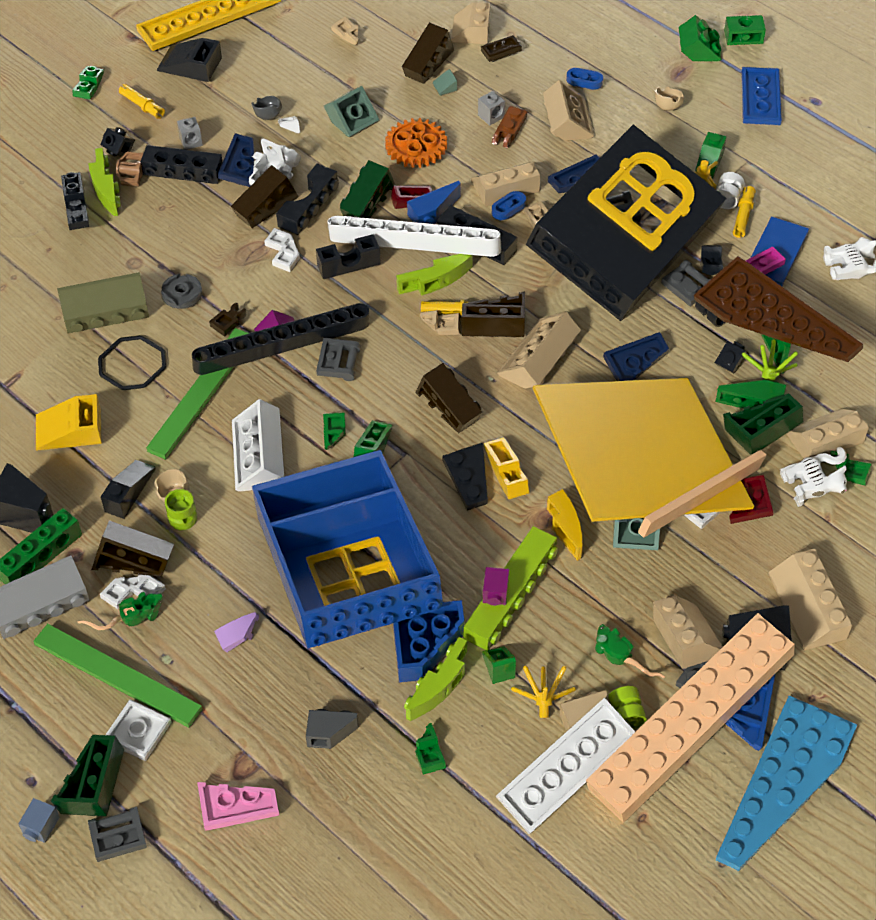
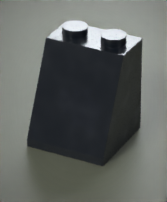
(22, 501)
(777, 616)

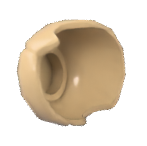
(668, 98)
(169, 481)

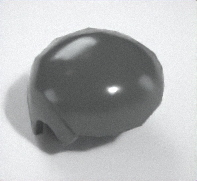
(267, 107)

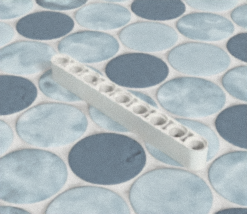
(417, 235)

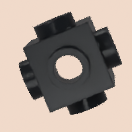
(117, 141)

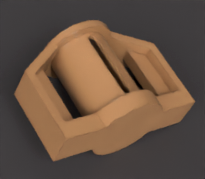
(129, 168)

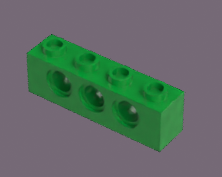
(40, 546)

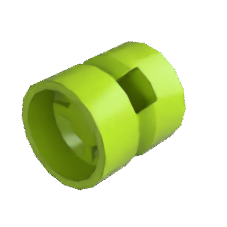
(180, 509)
(627, 703)

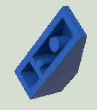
(433, 204)

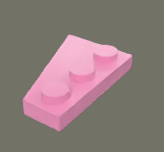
(232, 805)

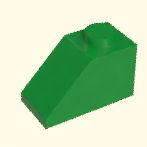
(712, 150)

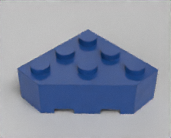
(425, 639)

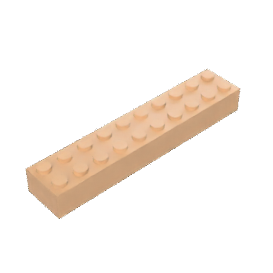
(690, 717)

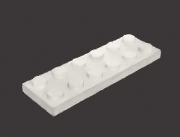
(565, 766)

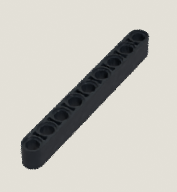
(280, 339)

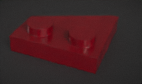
(759, 495)

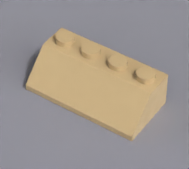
(540, 350)
(812, 600)

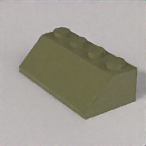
(103, 302)

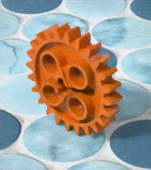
(416, 143)

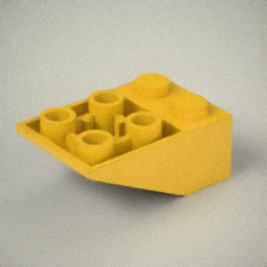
(69, 424)

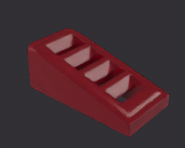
(402, 194)

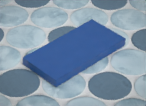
(761, 96)
(787, 240)

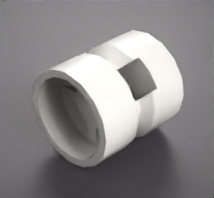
(731, 187)

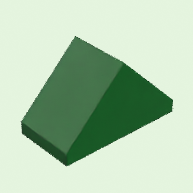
(500, 664)

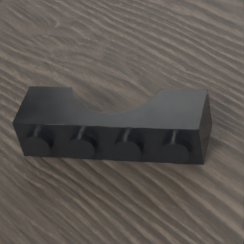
(296, 215)

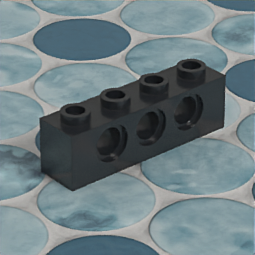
(181, 164)
(457, 217)

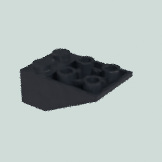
(192, 59)

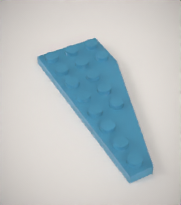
(795, 763)

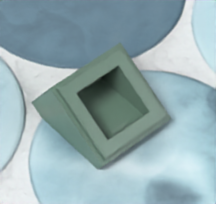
(445, 83)

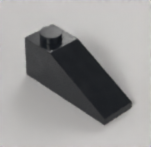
(126, 488)

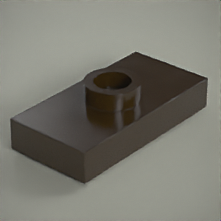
(501, 48)

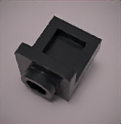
(711, 259)
(730, 356)

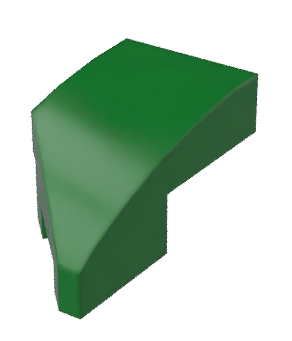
(333, 428)
(856, 471)
(429, 752)

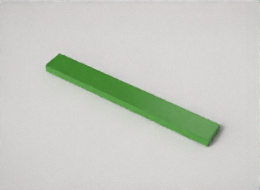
(188, 409)
(118, 675)

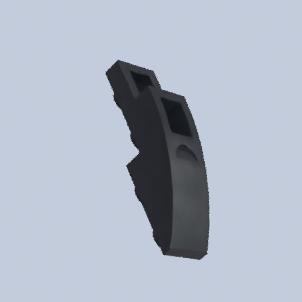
(75, 201)

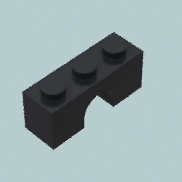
(363, 255)

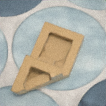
(346, 30)
(442, 324)

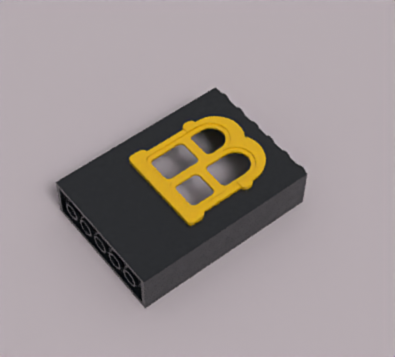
(604, 247)

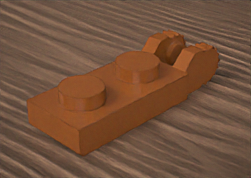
(509, 126)

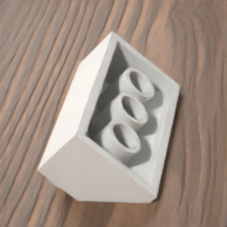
(257, 445)

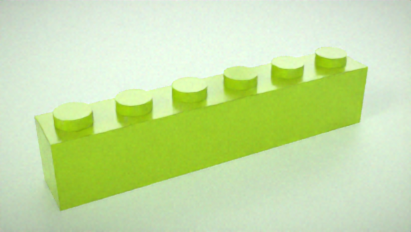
(524, 567)

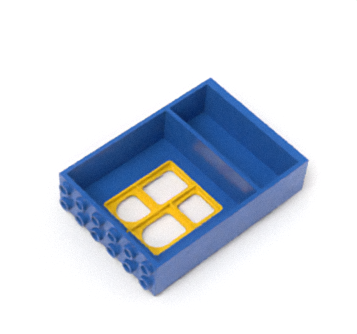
(331, 515)

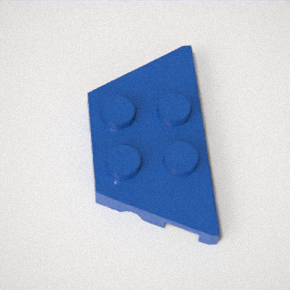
(752, 717)

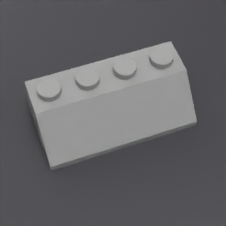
(40, 596)

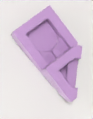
(236, 631)

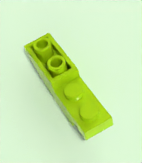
(104, 182)
(441, 274)
(438, 686)

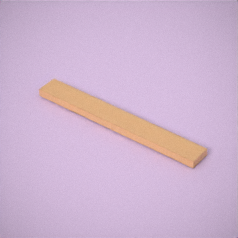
(701, 493)

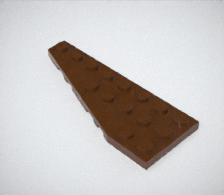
(759, 304)

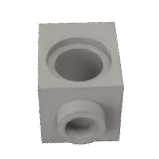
(491, 108)
(189, 133)

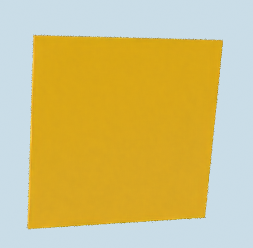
(637, 446)

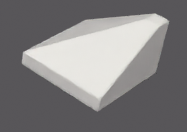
(290, 123)

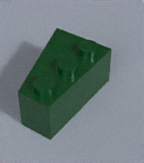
(367, 191)
(764, 424)
(93, 779)

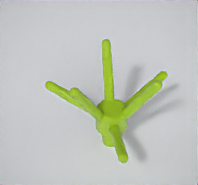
(769, 371)

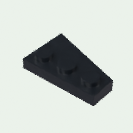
(468, 475)

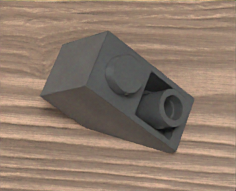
(329, 728)

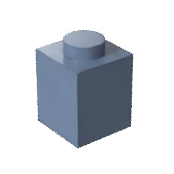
(38, 821)

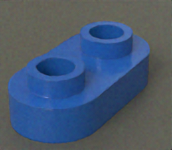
(584, 78)
(508, 205)

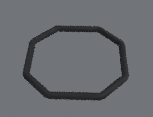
(100, 365)

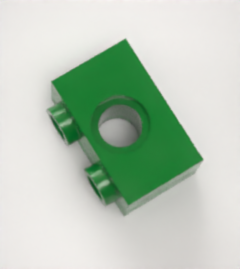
(744, 30)

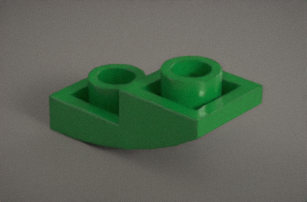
(89, 82)

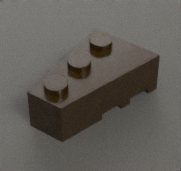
(428, 53)
(264, 197)
(495, 317)
(449, 397)
(132, 551)

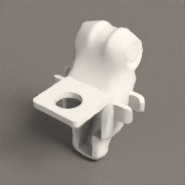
(279, 156)

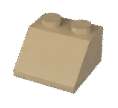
(472, 24)

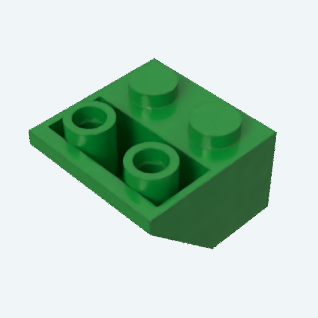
(699, 40)

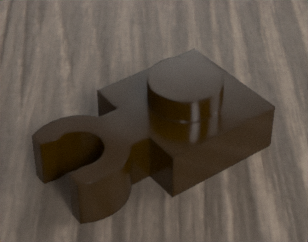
(227, 321)

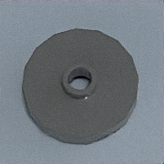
(181, 291)

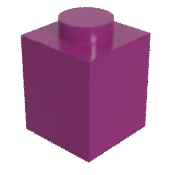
(495, 586)

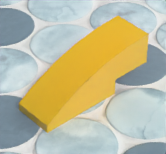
(507, 468)
(565, 522)

